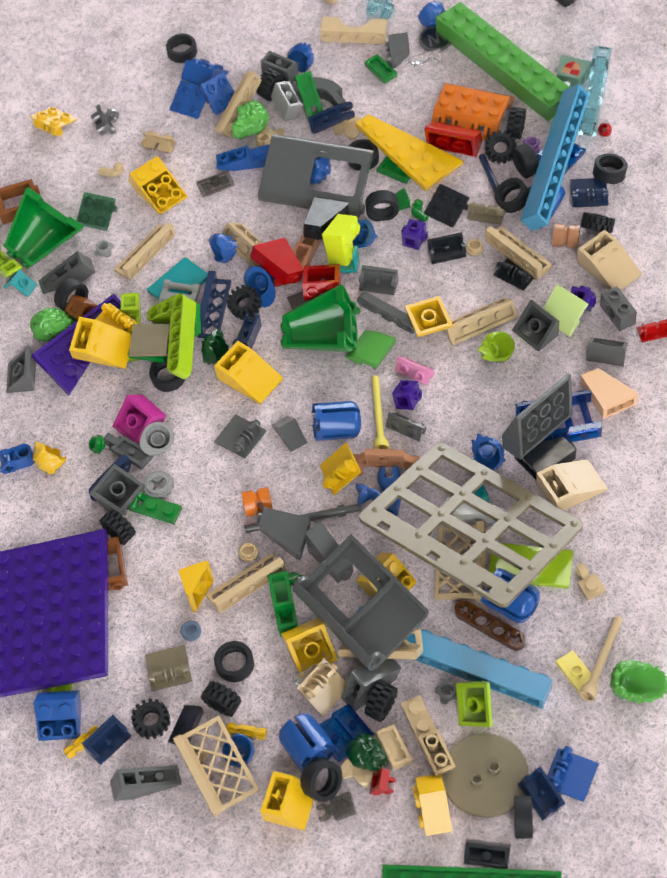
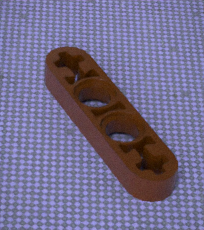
(491, 623)

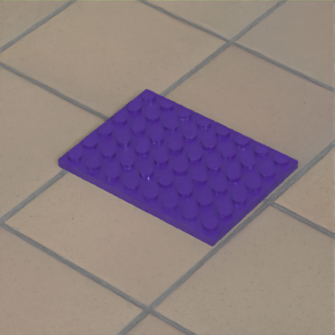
(54, 613)

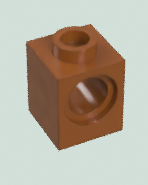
(79, 306)

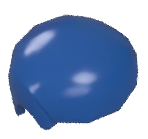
(244, 746)

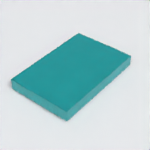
(183, 272)

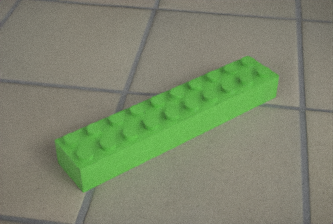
(502, 59)

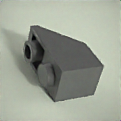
(399, 48)

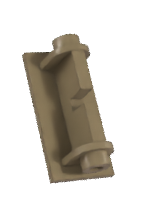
(485, 214)

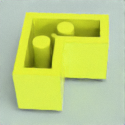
(339, 239)

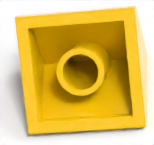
(196, 582)

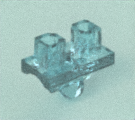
(385, 6)

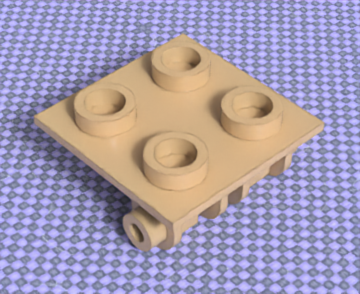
(323, 687)

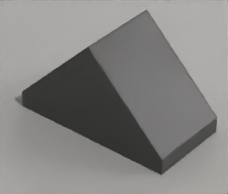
(290, 433)

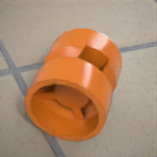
(256, 501)

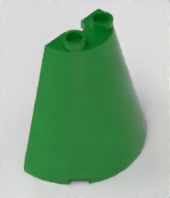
(38, 230)
(322, 324)

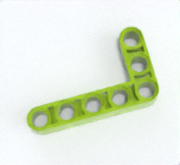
(180, 314)

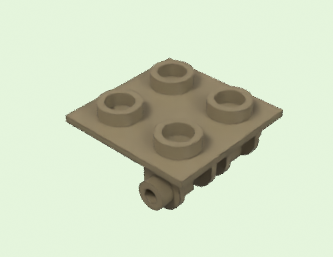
(168, 668)

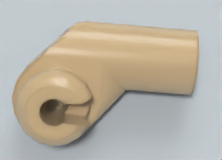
(117, 170)

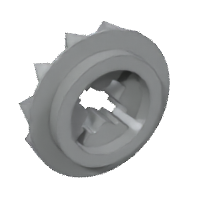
(158, 477)

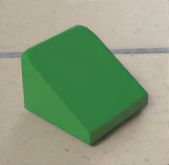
(403, 199)

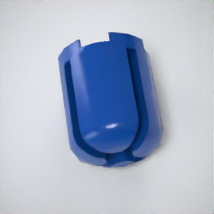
(336, 420)
(522, 607)
(305, 740)

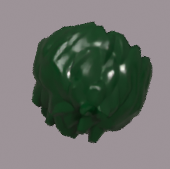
(214, 347)
(366, 753)

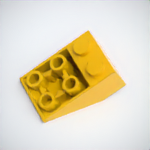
(157, 185)
(100, 343)
(247, 373)

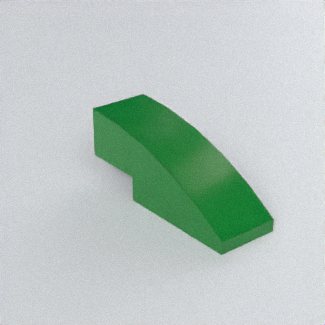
(282, 602)

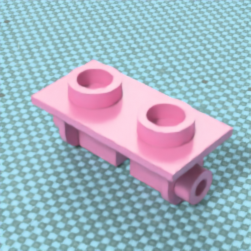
(413, 370)

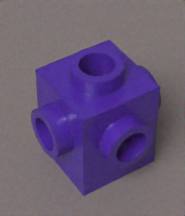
(414, 234)
(586, 295)
(407, 395)

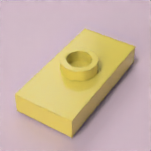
(574, 670)

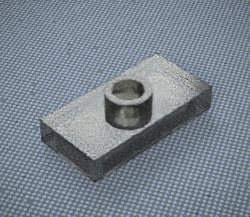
(215, 183)

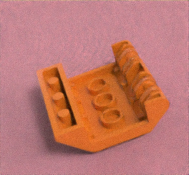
(471, 108)

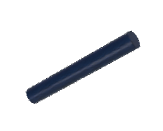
(489, 172)

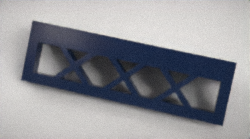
(207, 303)

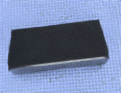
(187, 721)
(487, 854)

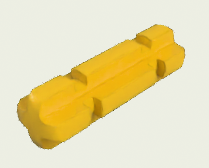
(249, 731)
(70, 750)

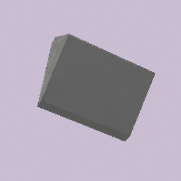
(536, 326)
(606, 351)
(21, 372)
(117, 489)

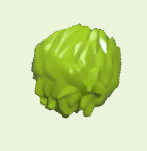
(497, 347)

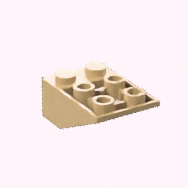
(608, 261)
(569, 483)

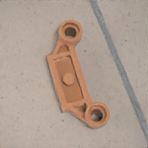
(384, 458)

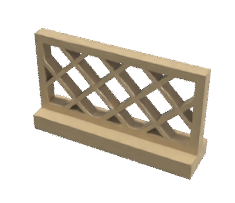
(481, 561)
(199, 774)

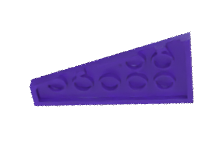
(57, 359)

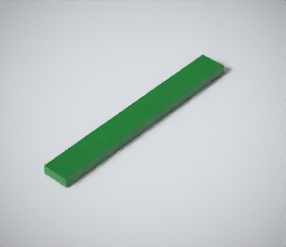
(415, 871)

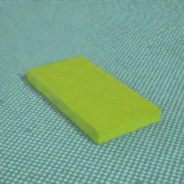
(556, 574)

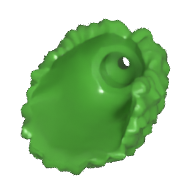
(251, 120)
(50, 323)
(638, 681)

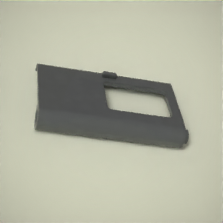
(291, 166)
(381, 622)

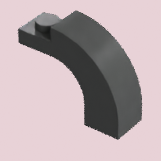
(326, 90)

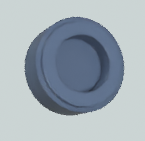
(191, 630)

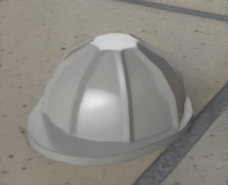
(156, 438)

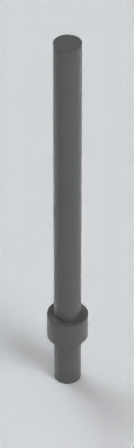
(340, 511)

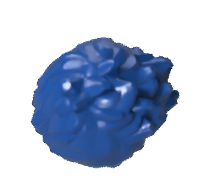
(428, 14)
(302, 55)
(320, 170)
(222, 247)
(488, 451)

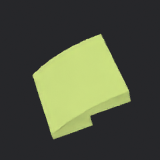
(565, 308)

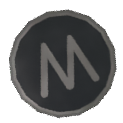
(432, 40)

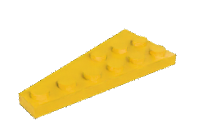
(418, 159)

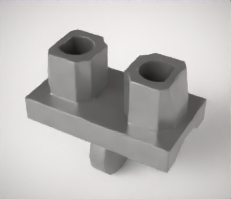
(106, 118)

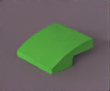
(371, 348)

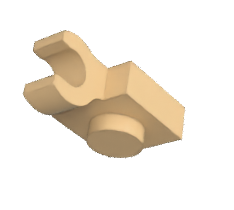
(589, 585)

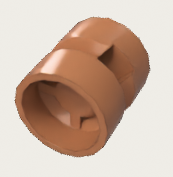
(566, 235)

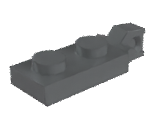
(131, 449)

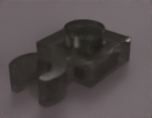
(340, 806)

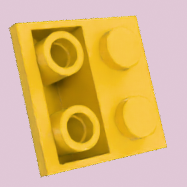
(395, 567)
(286, 802)

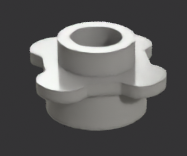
(103, 245)

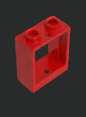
(313, 283)

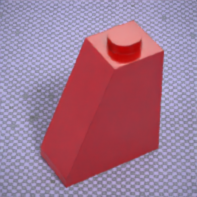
(278, 260)

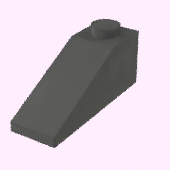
(75, 266)
(139, 782)

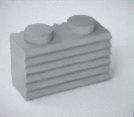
(286, 100)

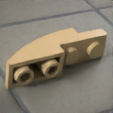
(427, 736)

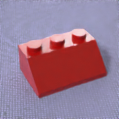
(453, 138)

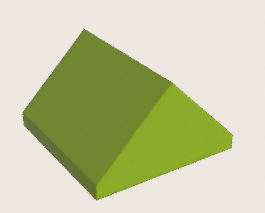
(474, 704)

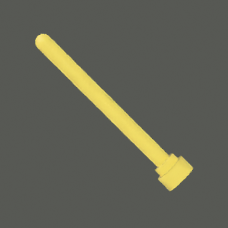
(380, 442)

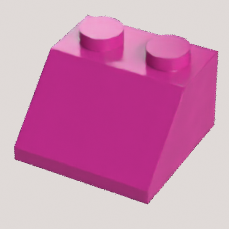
(135, 415)

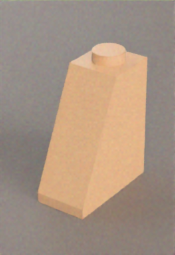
(608, 393)

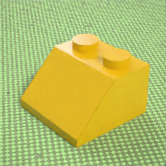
(309, 644)

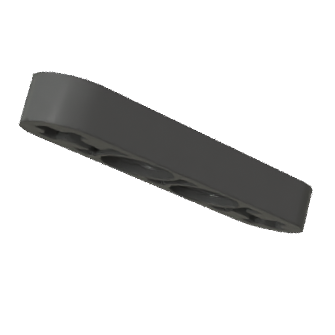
(386, 311)

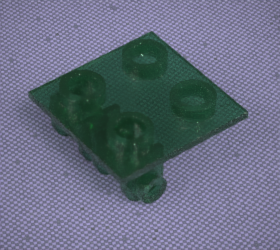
(96, 211)

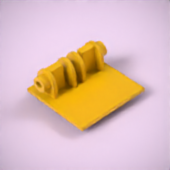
(52, 120)
(116, 318)
(339, 469)

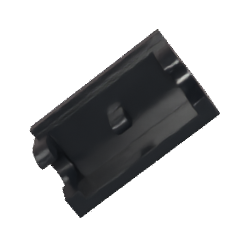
(446, 248)

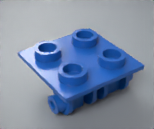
(218, 92)
(188, 100)
(572, 773)

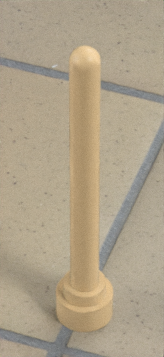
(589, 689)

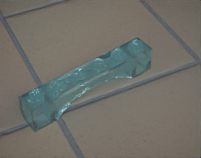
(596, 89)

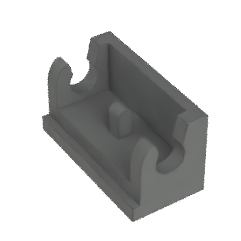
(378, 280)

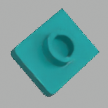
(354, 264)
(21, 283)

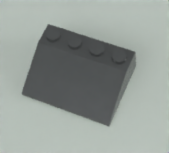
(539, 419)

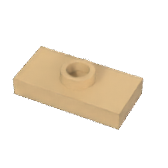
(394, 747)

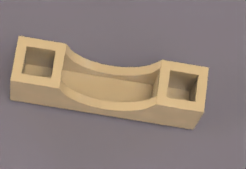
(372, 32)

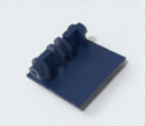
(589, 192)

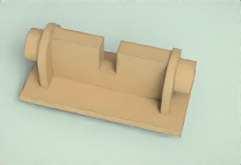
(152, 139)

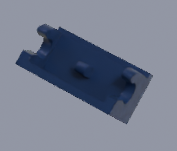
(249, 330)
(106, 740)
(544, 795)

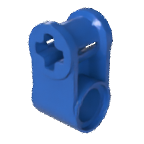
(16, 457)

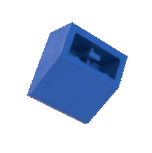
(200, 71)
(58, 715)

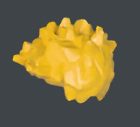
(47, 458)

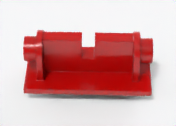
(652, 331)

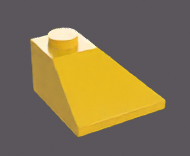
(428, 316)

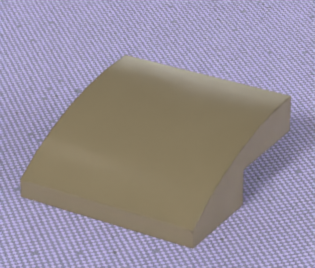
(149, 340)

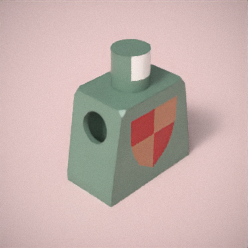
(573, 70)

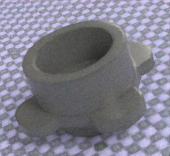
(446, 686)

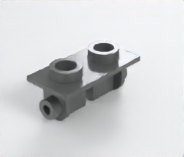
(403, 426)

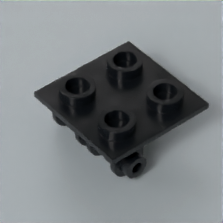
(447, 205)
(513, 274)

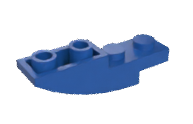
(242, 158)

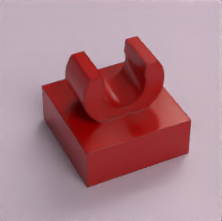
(380, 781)

